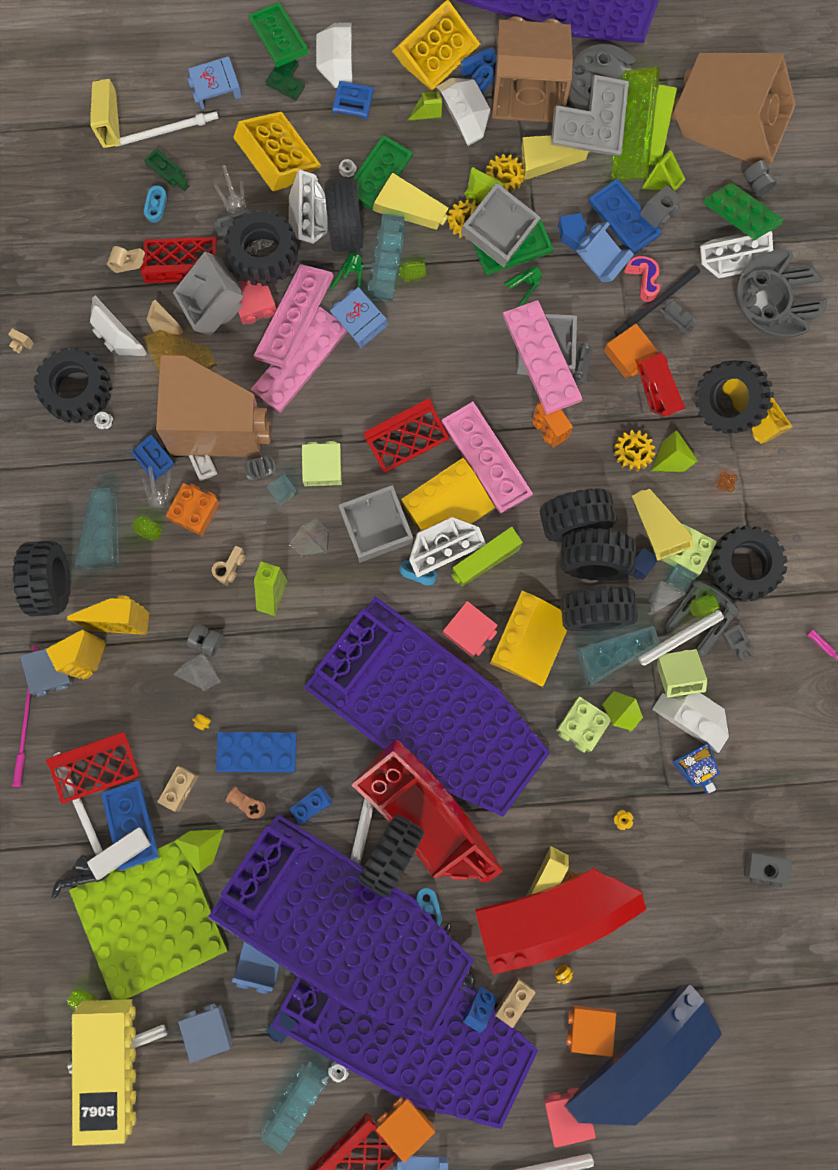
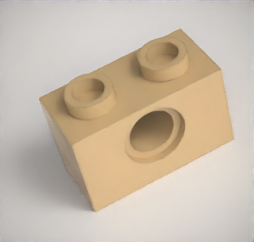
(178, 789)
(514, 1002)

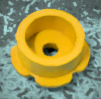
(201, 722)
(618, 820)
(563, 974)

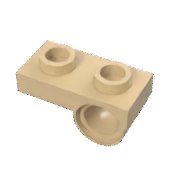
(123, 260)
(236, 558)

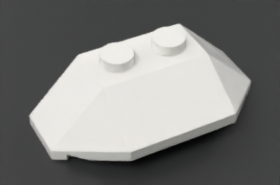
(335, 53)
(466, 107)
(307, 208)
(732, 253)
(112, 331)
(444, 544)
(696, 716)

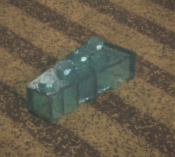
(388, 257)
(100, 532)
(610, 654)
(295, 1107)

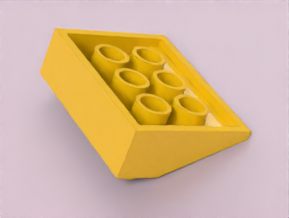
(436, 46)
(275, 149)
(449, 494)
(113, 616)
(530, 639)

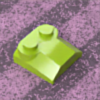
(479, 186)

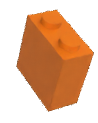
(628, 347)
(554, 426)
(193, 509)
(591, 1030)
(404, 1128)

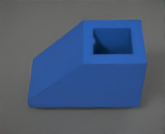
(572, 230)

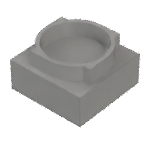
(500, 225)
(209, 294)
(564, 330)
(376, 523)

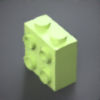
(321, 464)
(696, 557)
(682, 673)
(583, 725)

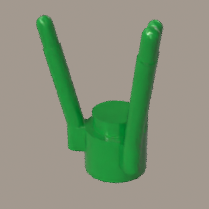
(351, 265)
(530, 276)

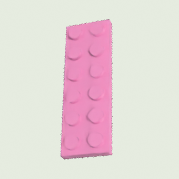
(293, 316)
(542, 357)
(280, 384)
(487, 458)

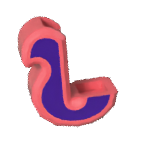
(650, 273)

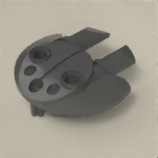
(587, 64)
(775, 295)

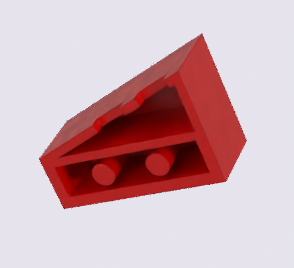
(659, 384)

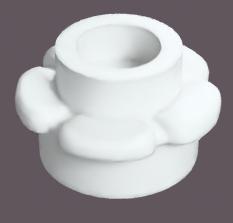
(347, 164)
(103, 416)
(338, 1077)

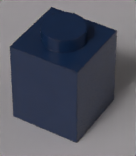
(644, 563)
(285, 1022)

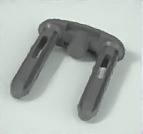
(697, 590)

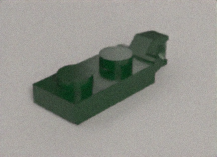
(166, 169)

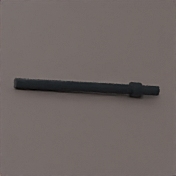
(659, 300)

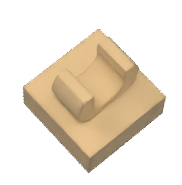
(19, 341)

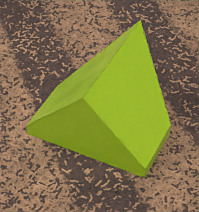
(427, 107)
(665, 173)
(674, 455)
(623, 710)
(200, 847)

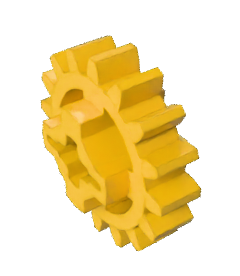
(505, 173)
(460, 214)
(639, 444)

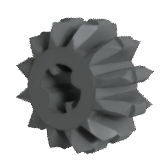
(260, 468)

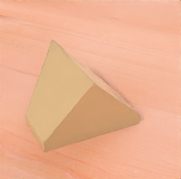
(161, 320)

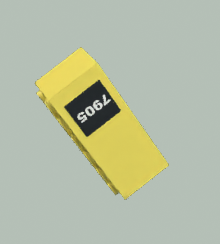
(103, 1072)

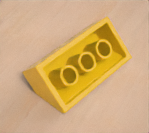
(772, 426)
(77, 654)

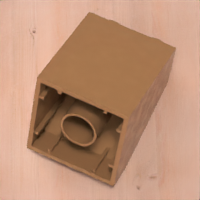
(531, 69)
(736, 104)
(207, 413)

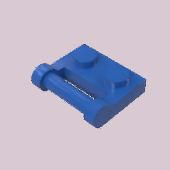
(356, 95)

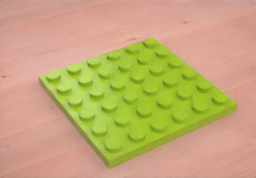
(148, 923)

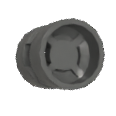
(760, 178)
(211, 642)

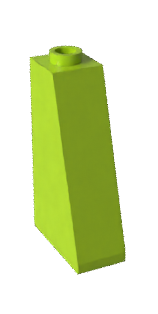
(662, 117)
(487, 557)
(269, 588)

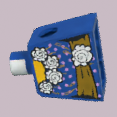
(698, 767)

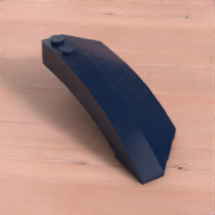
(649, 1063)

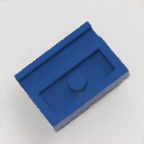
(152, 454)

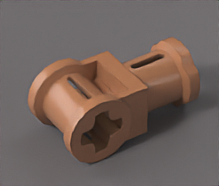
(245, 803)

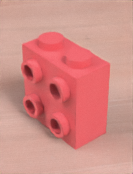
(256, 302)
(470, 629)
(562, 1125)

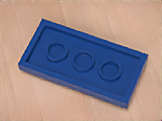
(623, 214)
(256, 752)
(126, 812)

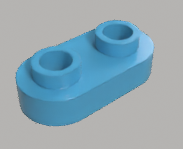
(155, 205)
(408, 572)
(431, 906)

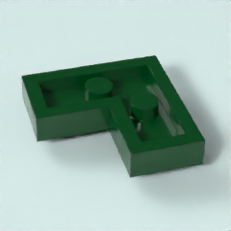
(283, 82)

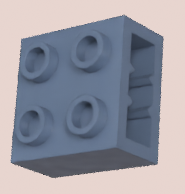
(42, 675)
(205, 1032)

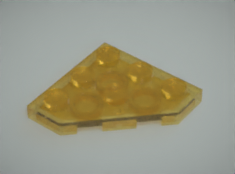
(162, 343)

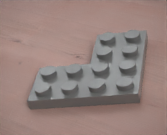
(600, 127)

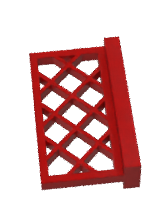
(172, 273)
(398, 421)
(87, 751)
(348, 1142)

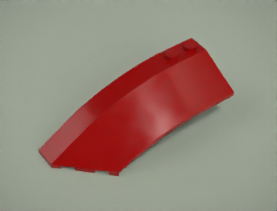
(451, 843)
(556, 920)

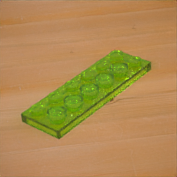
(638, 126)

